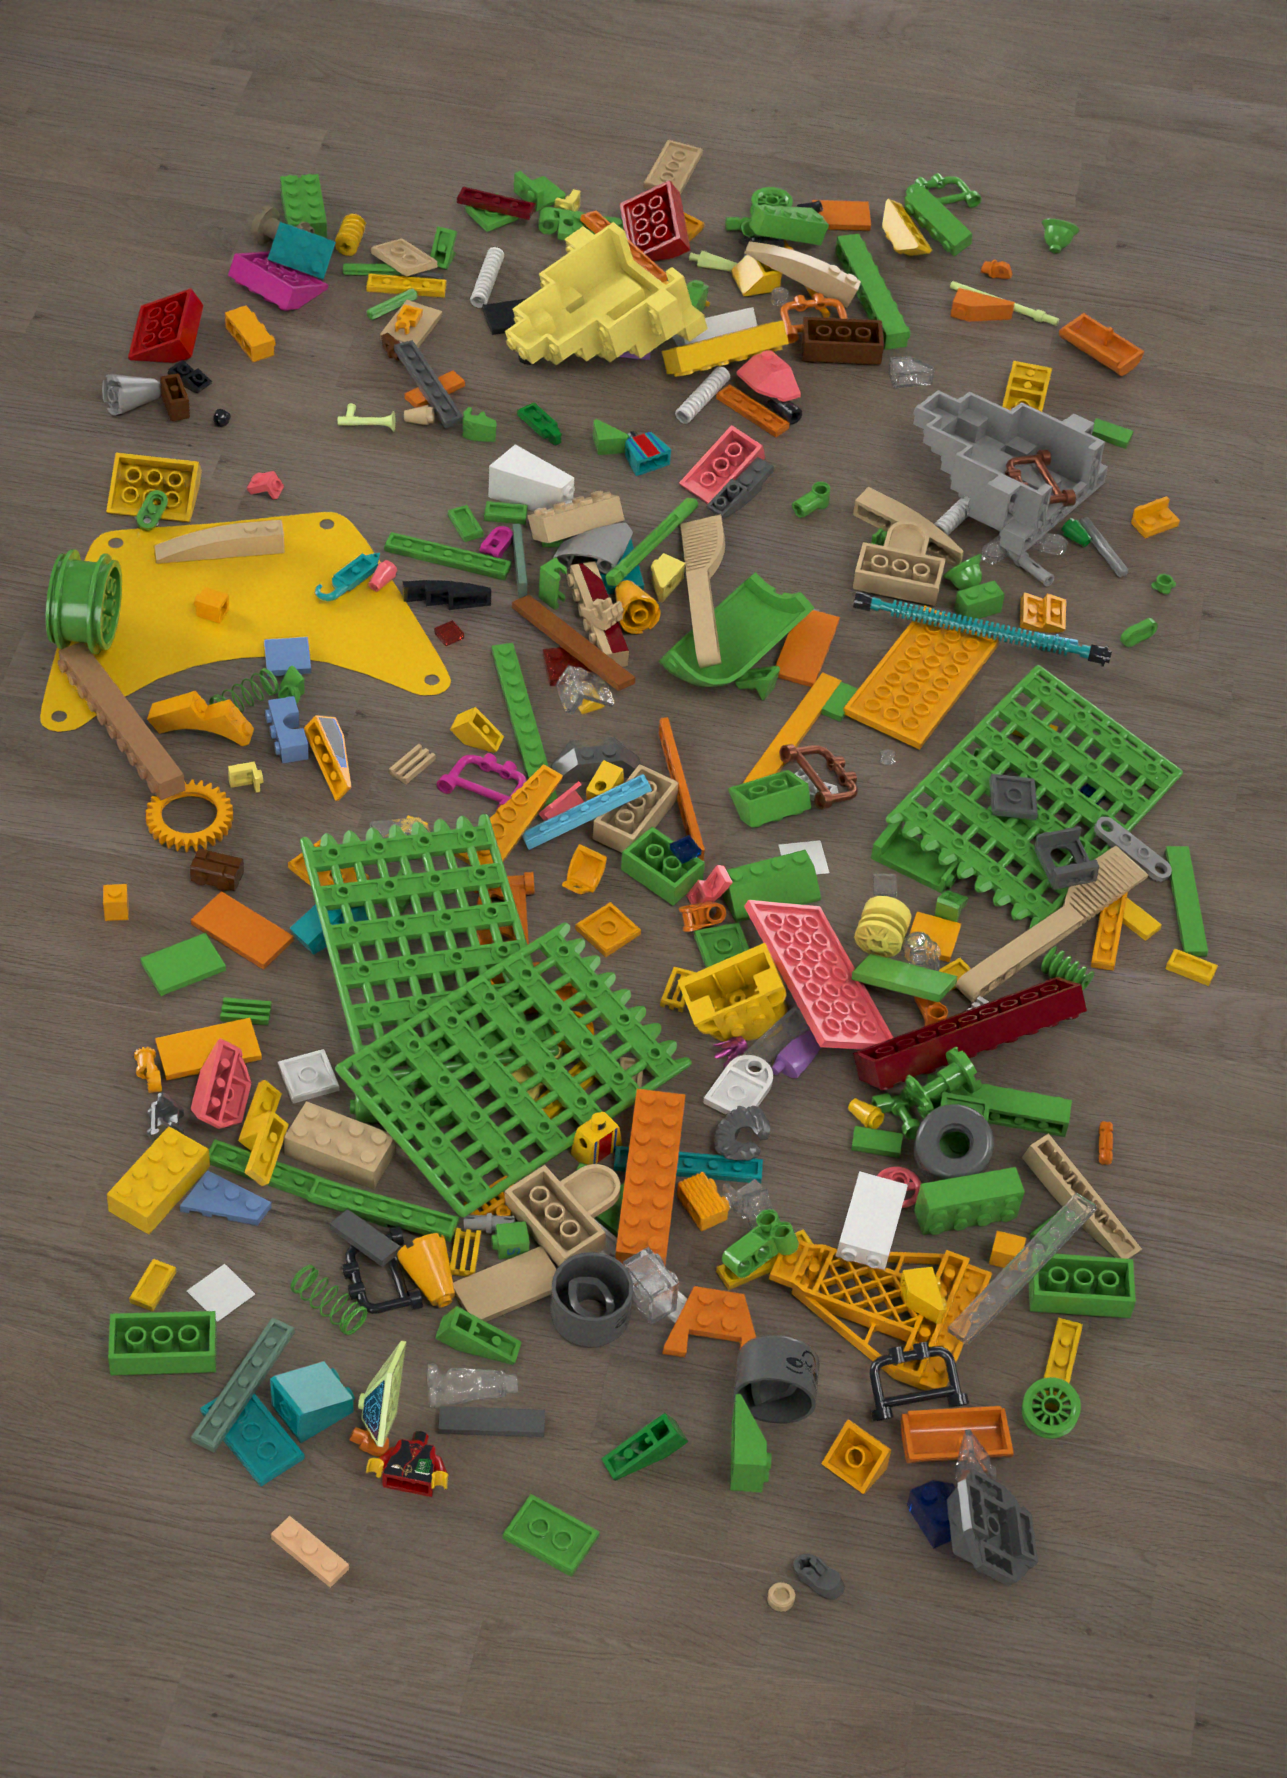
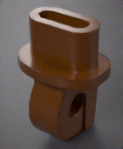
(388, 343)

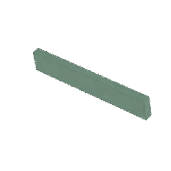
(242, 1385)

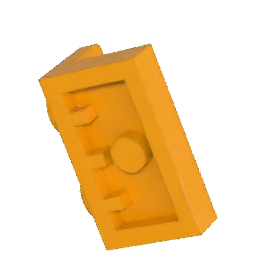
(1154, 517)

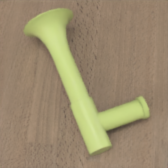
(351, 420)

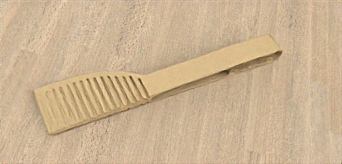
(703, 553)
(1115, 877)

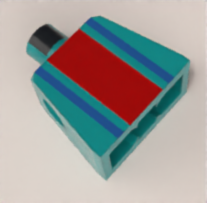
(646, 452)

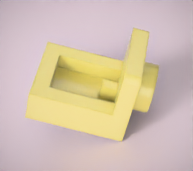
(245, 774)

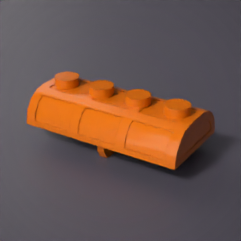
(1102, 344)
(940, 1432)

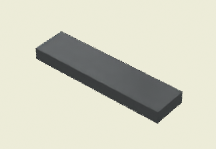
(491, 1421)

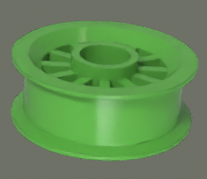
(770, 196)
(1031, 1420)

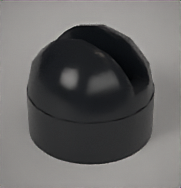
(221, 417)

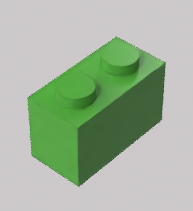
(979, 601)

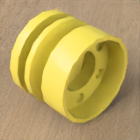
(883, 926)

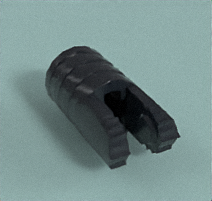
(786, 410)

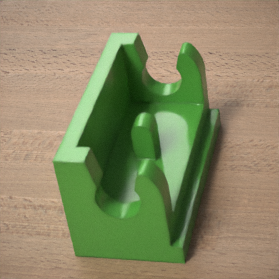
(550, 584)

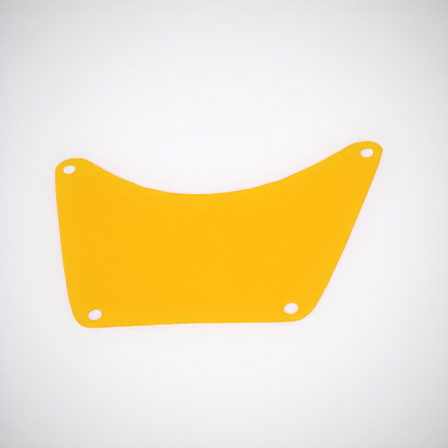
(267, 600)

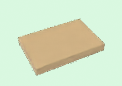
(404, 257)
(421, 331)

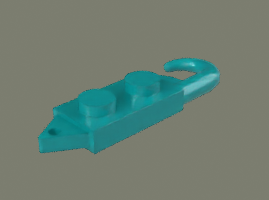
(350, 576)

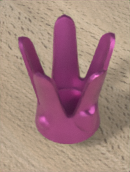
(734, 1045)

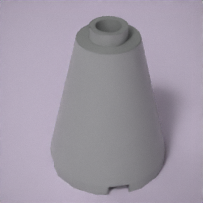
(128, 392)

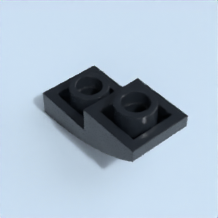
(192, 379)

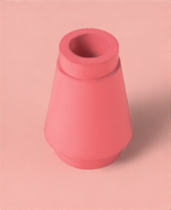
(383, 575)

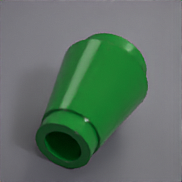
(1075, 531)

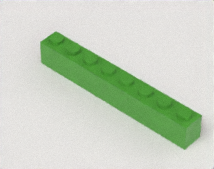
(872, 290)

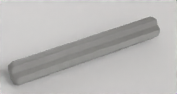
(1104, 548)

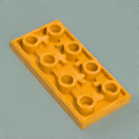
(187, 1051)

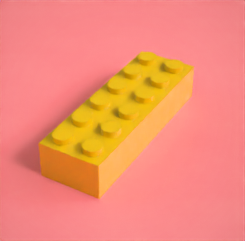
(725, 348)

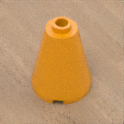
(639, 608)
(429, 1268)

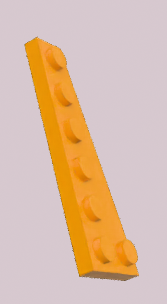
(518, 813)

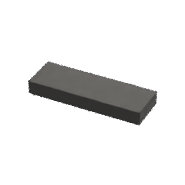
(364, 1237)

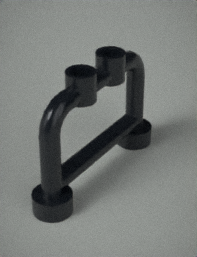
(357, 1288)
(921, 1351)

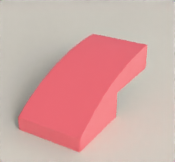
(711, 888)

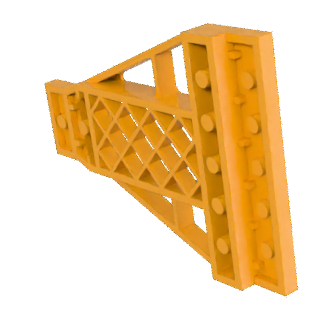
(960, 1285)

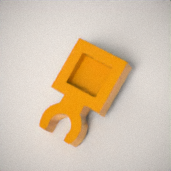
(408, 317)

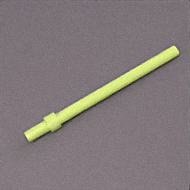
(1038, 315)

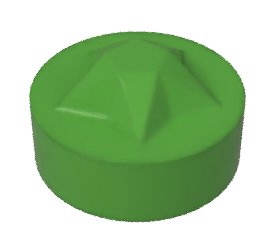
(289, 691)

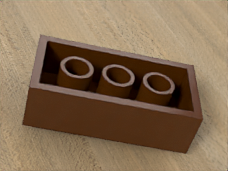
(842, 340)

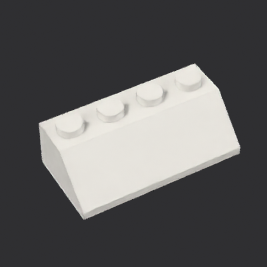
(722, 325)

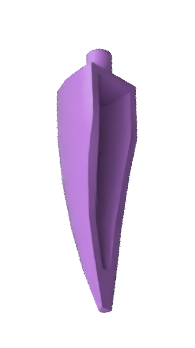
(796, 1056)

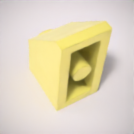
(666, 575)

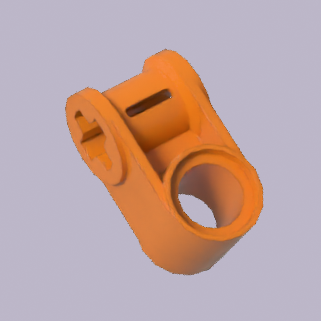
(697, 915)

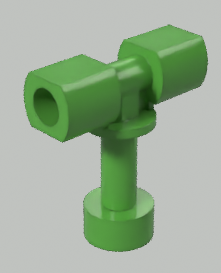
(736, 224)
(899, 1106)

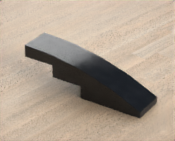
(440, 592)

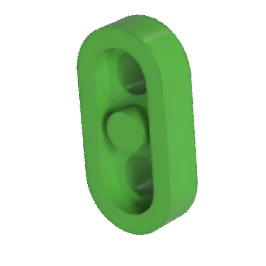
(151, 511)

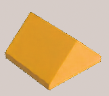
(857, 1457)

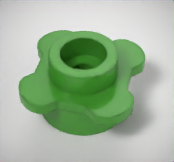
(1164, 583)

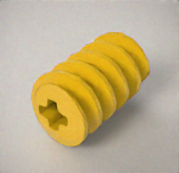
(350, 234)

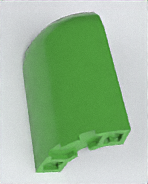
(747, 628)

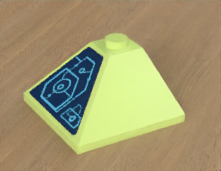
(382, 1396)

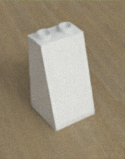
(528, 480)
(871, 1220)

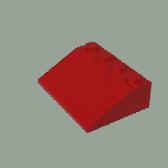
(656, 222)
(167, 328)

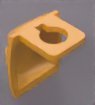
(585, 870)

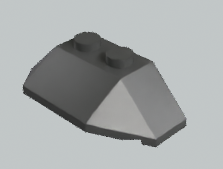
(583, 757)

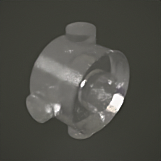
(887, 757)

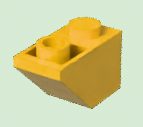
(922, 1293)

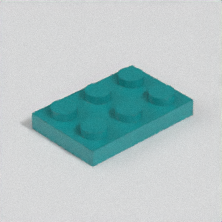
(301, 250)

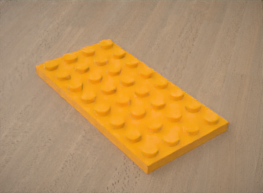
(919, 681)

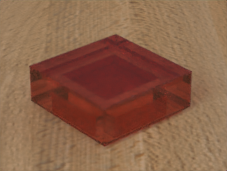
(449, 633)

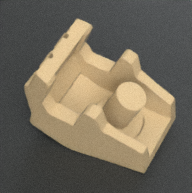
(603, 613)

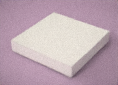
(308, 1076)

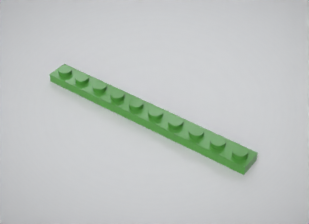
(520, 710)

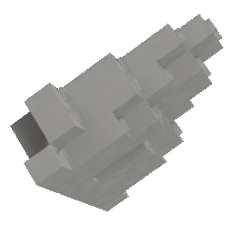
(979, 440)

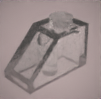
(909, 372)

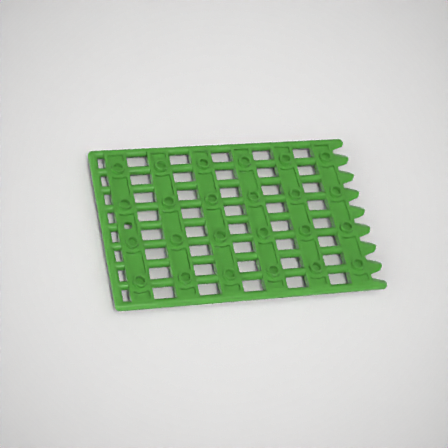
(1084, 809)
(415, 926)
(498, 1078)

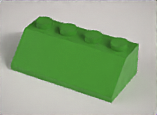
(777, 879)

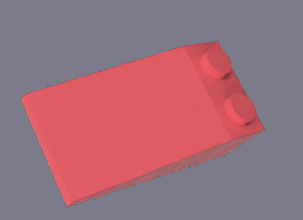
(721, 463)

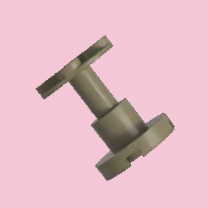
(266, 225)

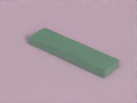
(519, 559)

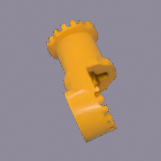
(147, 1068)

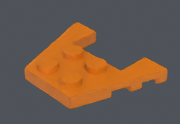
(711, 1315)

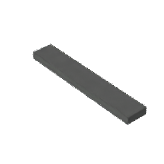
(428, 384)

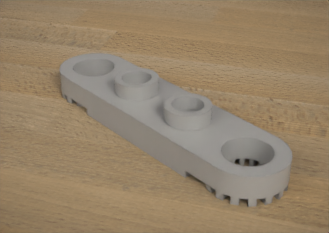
(1133, 848)

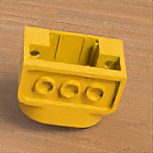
(736, 996)

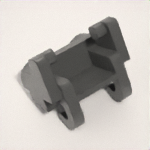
(164, 1113)

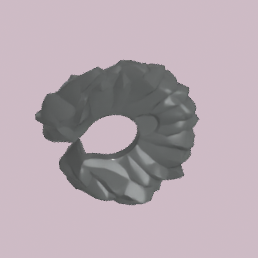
(728, 1130)

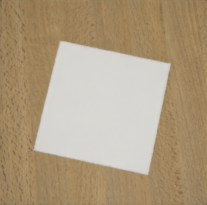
(814, 850)
(221, 1292)

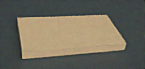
(674, 164)
(506, 1285)

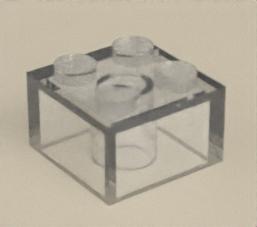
(653, 1285)

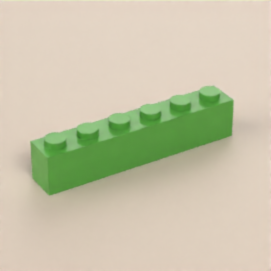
(1019, 1108)

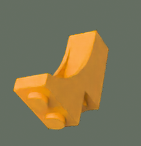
(192, 712)

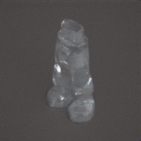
(467, 1385)

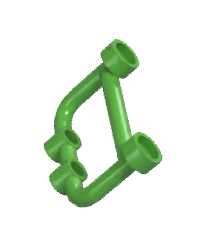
(972, 198)

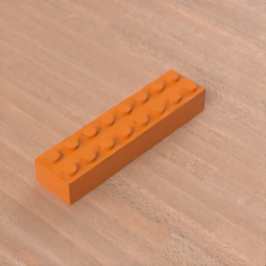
(650, 1174)

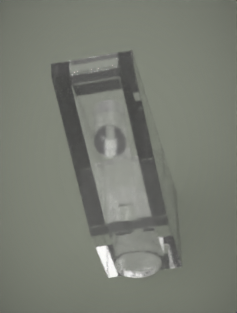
(779, 1036)
(973, 1456)

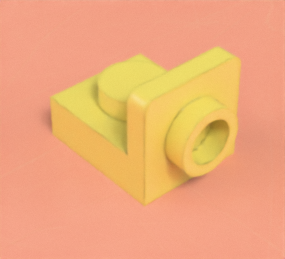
(570, 203)

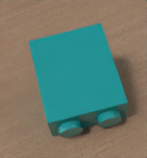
(310, 1399)

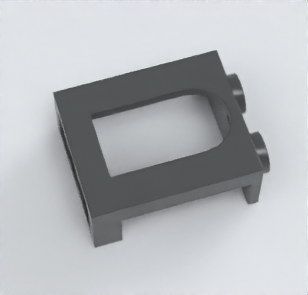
(1070, 875)

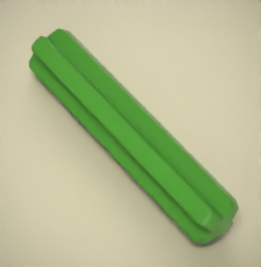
(366, 269)
(391, 304)

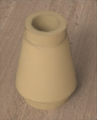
(420, 415)

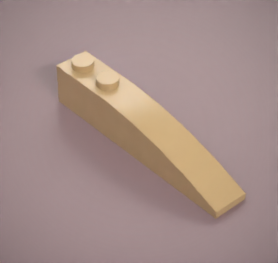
(807, 270)
(884, 512)
(224, 542)
(1063, 1181)

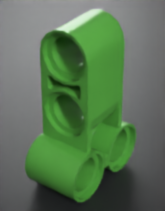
(760, 1244)

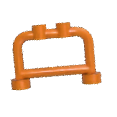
(800, 304)

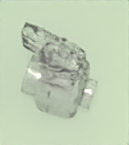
(922, 951)

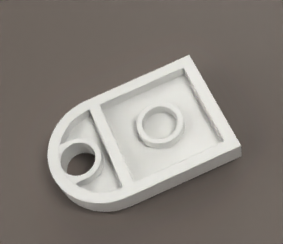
(739, 1085)

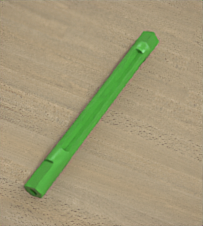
(622, 569)

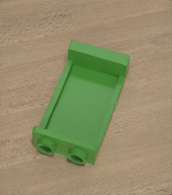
(908, 859)

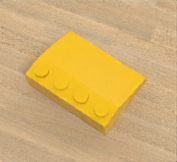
(139, 475)

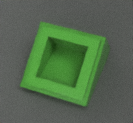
(294, 678)

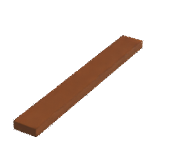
(573, 642)

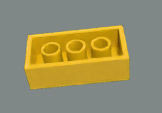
(158, 1180)

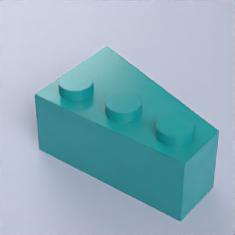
(309, 929)

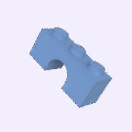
(290, 743)

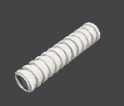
(487, 277)
(702, 394)
(954, 516)

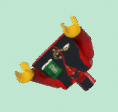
(411, 1466)

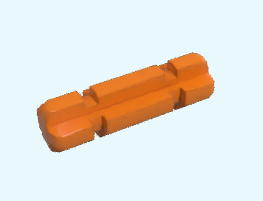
(1105, 1143)

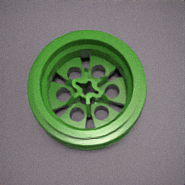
(83, 601)

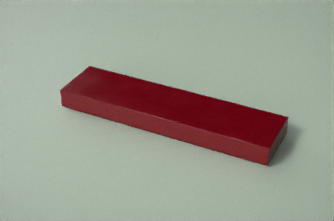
(496, 203)

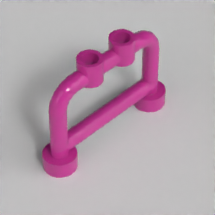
(448, 782)

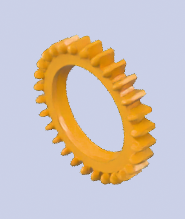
(216, 830)

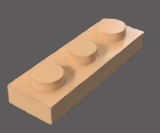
(310, 1551)

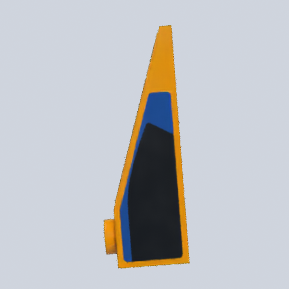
(330, 751)

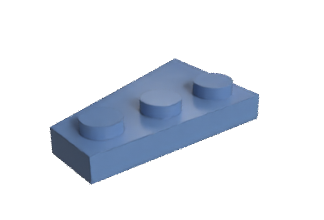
(223, 1198)

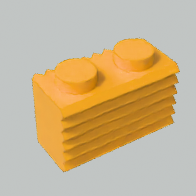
(702, 1201)

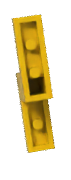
(263, 1133)

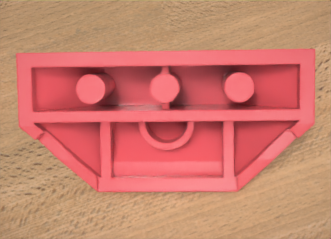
(770, 376)
(222, 1087)

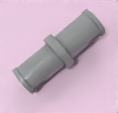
(486, 1222)

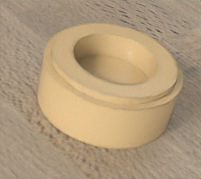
(781, 1597)

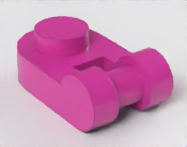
(501, 537)

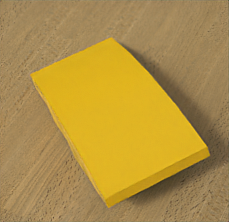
(1027, 385)

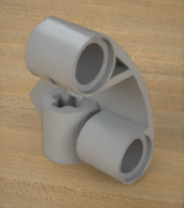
(602, 543)

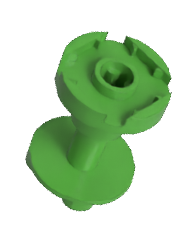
(958, 1073)

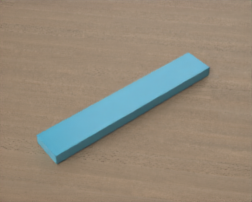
(586, 811)

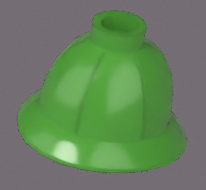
(1058, 233)
(966, 573)

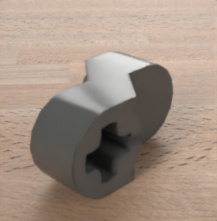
(819, 1576)

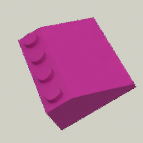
(275, 281)

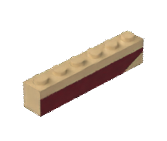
(587, 588)

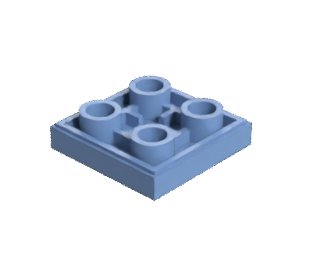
(285, 653)

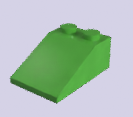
(748, 1451)

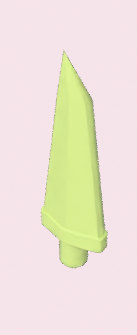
(711, 261)

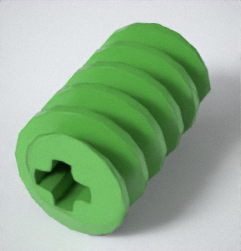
(1058, 967)

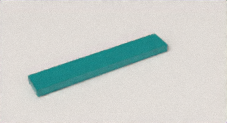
(713, 1166)

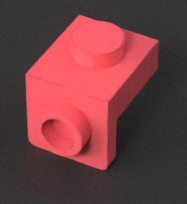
(266, 482)

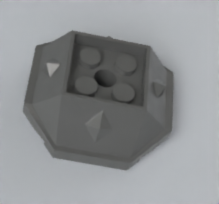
(991, 1528)

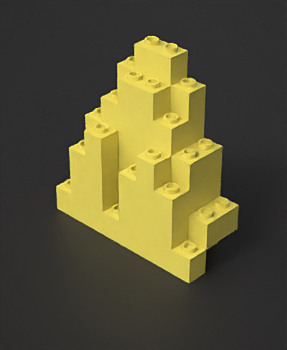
(601, 304)

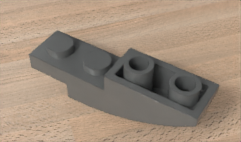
(742, 490)

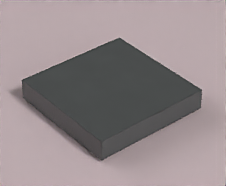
(1013, 796)

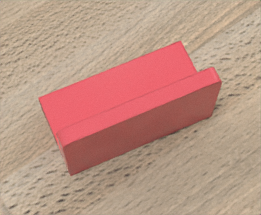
(563, 803)

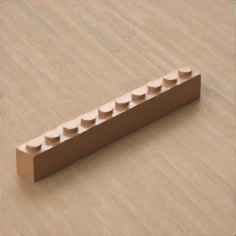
(121, 721)

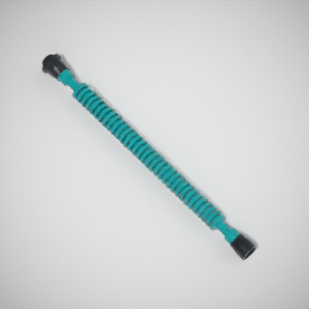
(1093, 653)

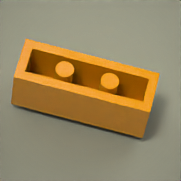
(249, 333)

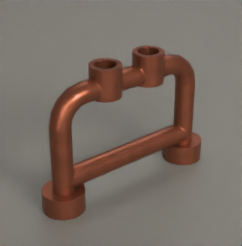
(1041, 460)
(823, 798)

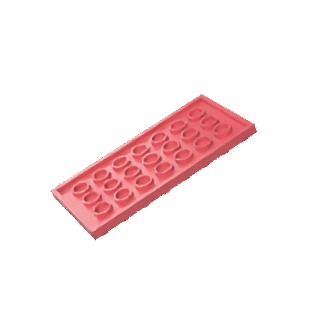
(818, 975)

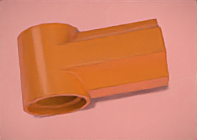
(931, 1010)

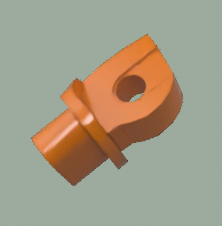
(997, 270)
(367, 1443)

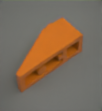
(980, 307)

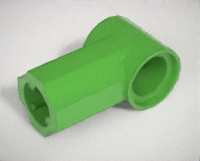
(815, 499)

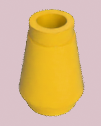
(866, 1113)

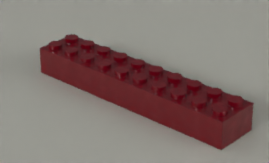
(970, 1031)

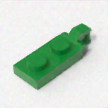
(540, 422)

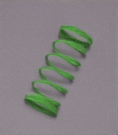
(268, 689)
(309, 1280)

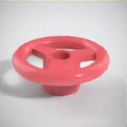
(903, 1176)

